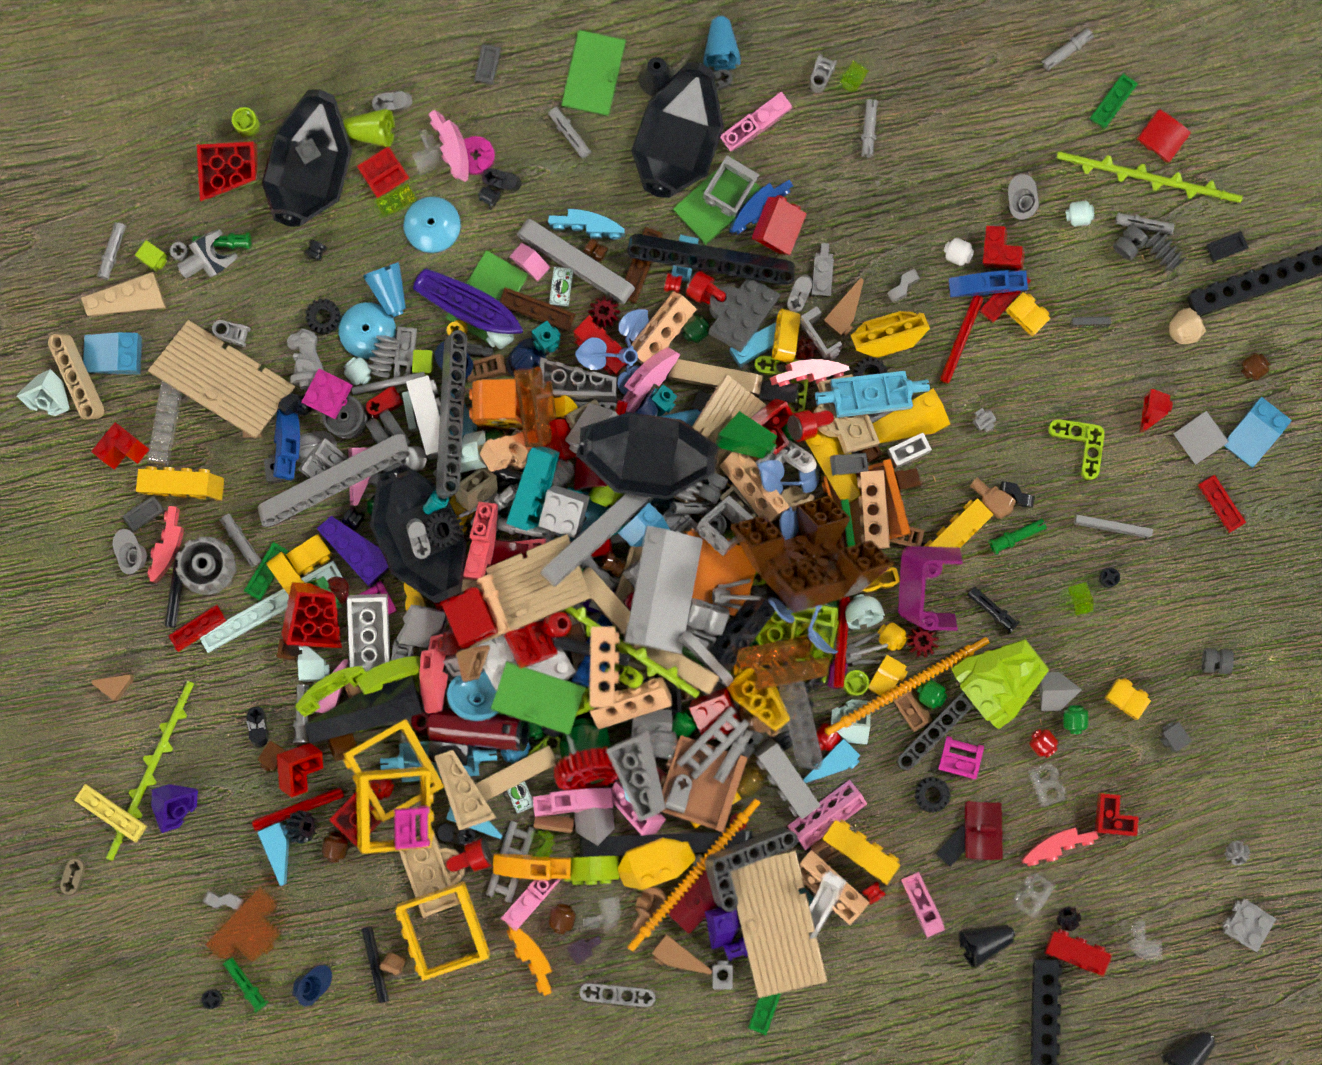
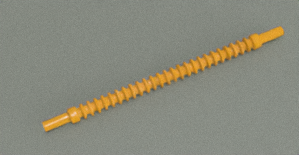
(846, 721)
(645, 931)

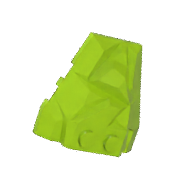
(825, 625)
(1001, 680)

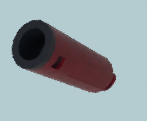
(495, 732)

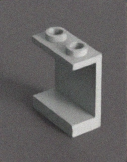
(806, 323)

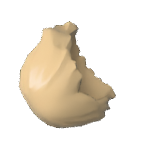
(1186, 327)
(794, 496)

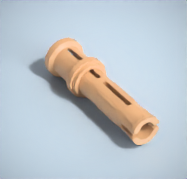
(491, 595)

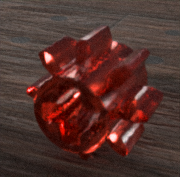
(808, 351)
(448, 644)

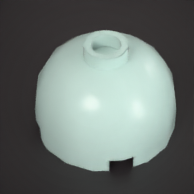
(863, 611)

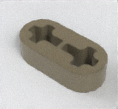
(77, 877)

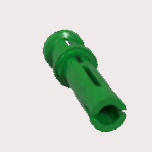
(232, 241)
(1009, 539)
(250, 992)

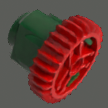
(584, 758)

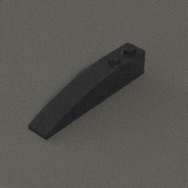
(392, 703)

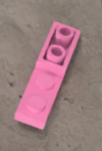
(756, 122)
(454, 147)
(649, 373)
(572, 801)
(528, 902)

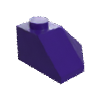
(172, 804)
(722, 926)

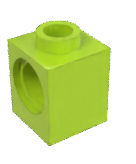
(151, 256)
(423, 362)

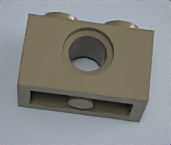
(476, 488)

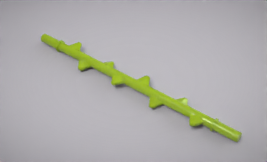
(1156, 180)
(640, 654)
(152, 761)

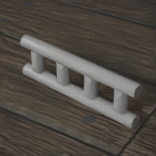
(725, 742)
(506, 849)

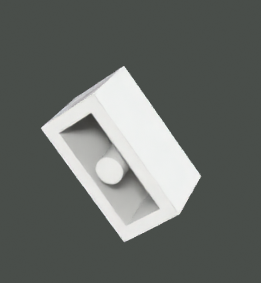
(909, 450)

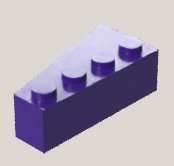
(357, 551)

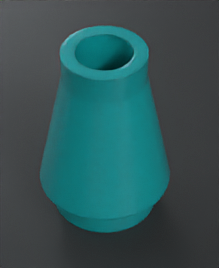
(434, 503)

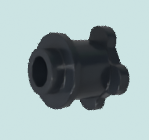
(489, 196)

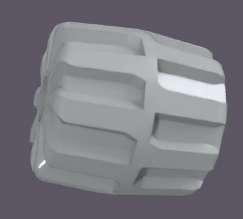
(217, 573)

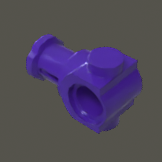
(742, 951)

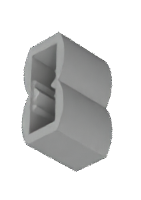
(707, 617)

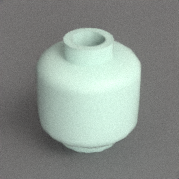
(1080, 213)
(499, 340)
(357, 371)

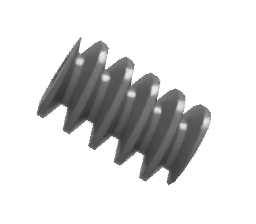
(1165, 251)

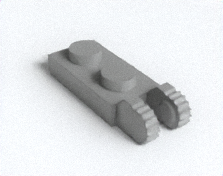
(405, 349)

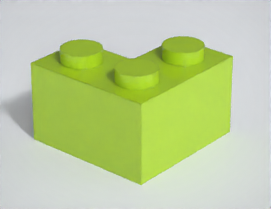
(593, 869)

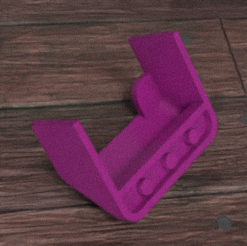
(915, 567)

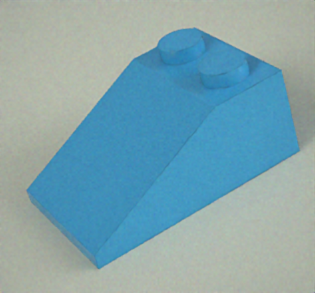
(113, 353)
(1257, 432)

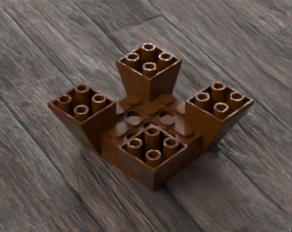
(810, 566)

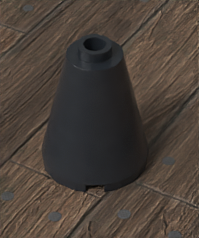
(655, 75)
(985, 942)
(1192, 1051)

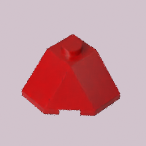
(1155, 407)

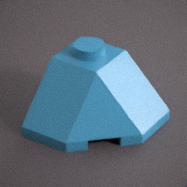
(634, 530)

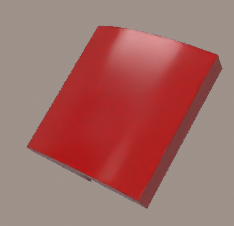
(1163, 135)
(382, 172)
(530, 644)

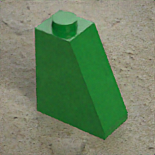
(746, 437)

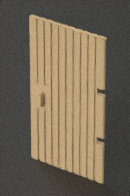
(221, 379)
(719, 411)
(526, 592)
(777, 925)

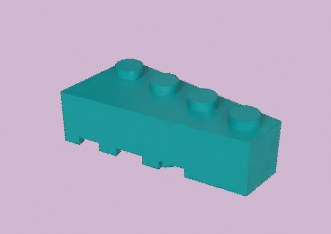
(533, 488)

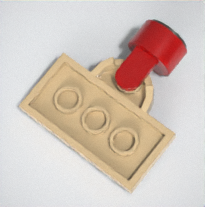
(852, 431)
(438, 868)

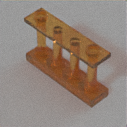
(782, 651)

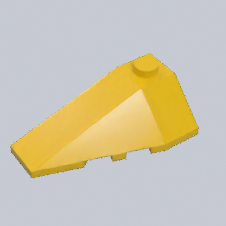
(925, 417)
(824, 447)
(763, 703)

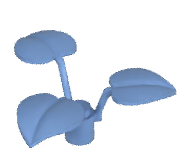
(593, 350)
(771, 474)
(785, 613)

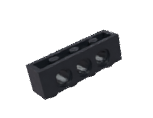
(741, 631)

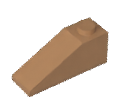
(843, 315)
(674, 955)

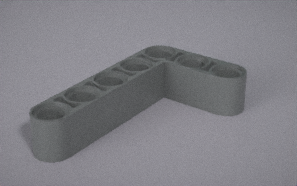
(743, 859)

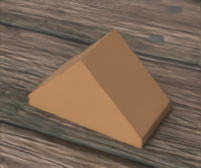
(472, 662)
(114, 686)

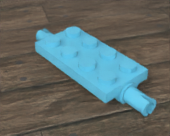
(872, 393)
(408, 759)

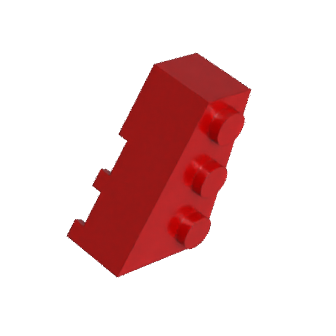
(589, 329)
(1078, 952)

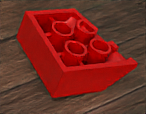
(225, 167)
(311, 617)

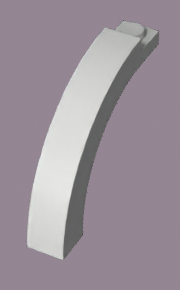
(825, 900)

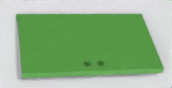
(592, 67)
(709, 220)
(492, 277)
(541, 697)

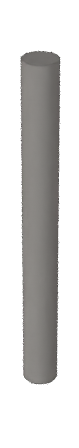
(386, 383)

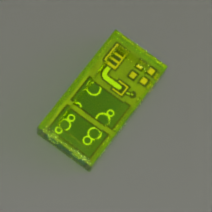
(395, 200)

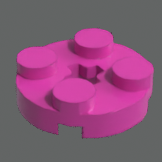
(484, 148)

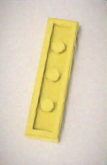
(110, 813)

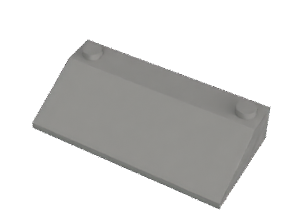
(663, 589)

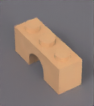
(500, 451)

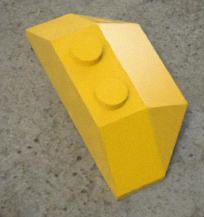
(890, 333)
(655, 863)

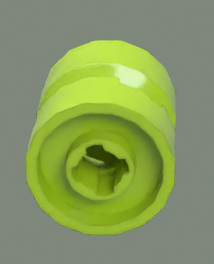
(245, 122)
(856, 683)

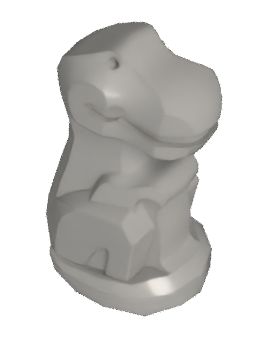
(307, 360)

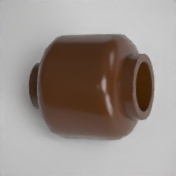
(1255, 366)
(334, 847)
(562, 918)

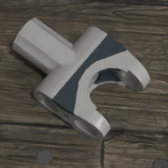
(205, 256)

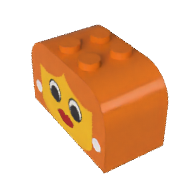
(495, 404)

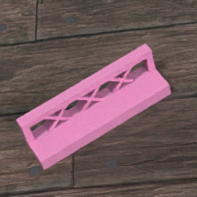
(844, 809)

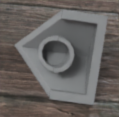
(1056, 691)
(594, 824)

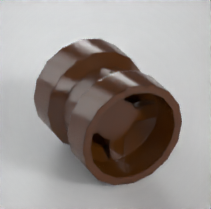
(595, 250)
(613, 564)

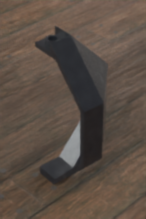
(679, 132)
(301, 191)
(647, 454)
(397, 500)

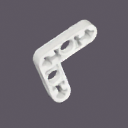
(798, 462)

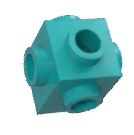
(546, 338)
(663, 399)

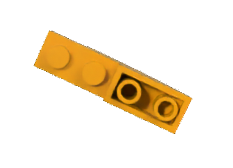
(531, 867)
(527, 950)

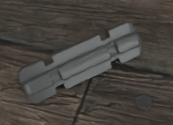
(479, 350)

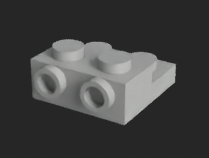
(1248, 924)

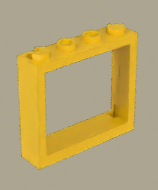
(350, 762)
(362, 778)
(471, 917)

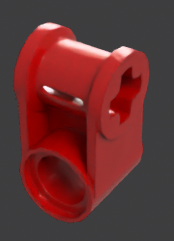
(387, 399)

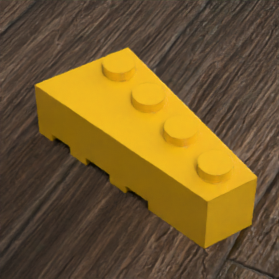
(179, 483)
(962, 526)
(862, 852)

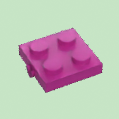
(327, 393)

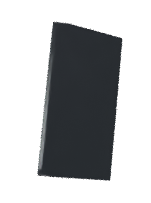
(437, 748)

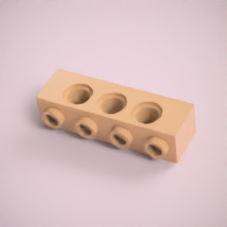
(663, 319)
(747, 479)
(875, 479)
(599, 636)
(640, 705)
(850, 902)

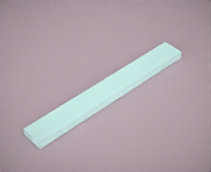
(259, 612)

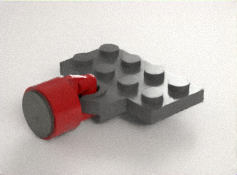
(737, 310)

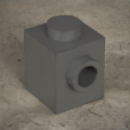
(307, 151)
(269, 470)
(1174, 736)

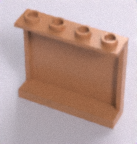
(708, 798)

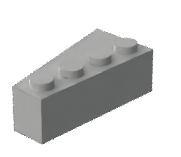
(578, 383)
(638, 774)
(786, 778)

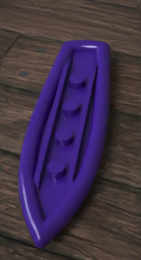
(466, 303)

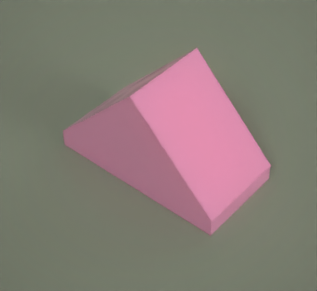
(530, 261)

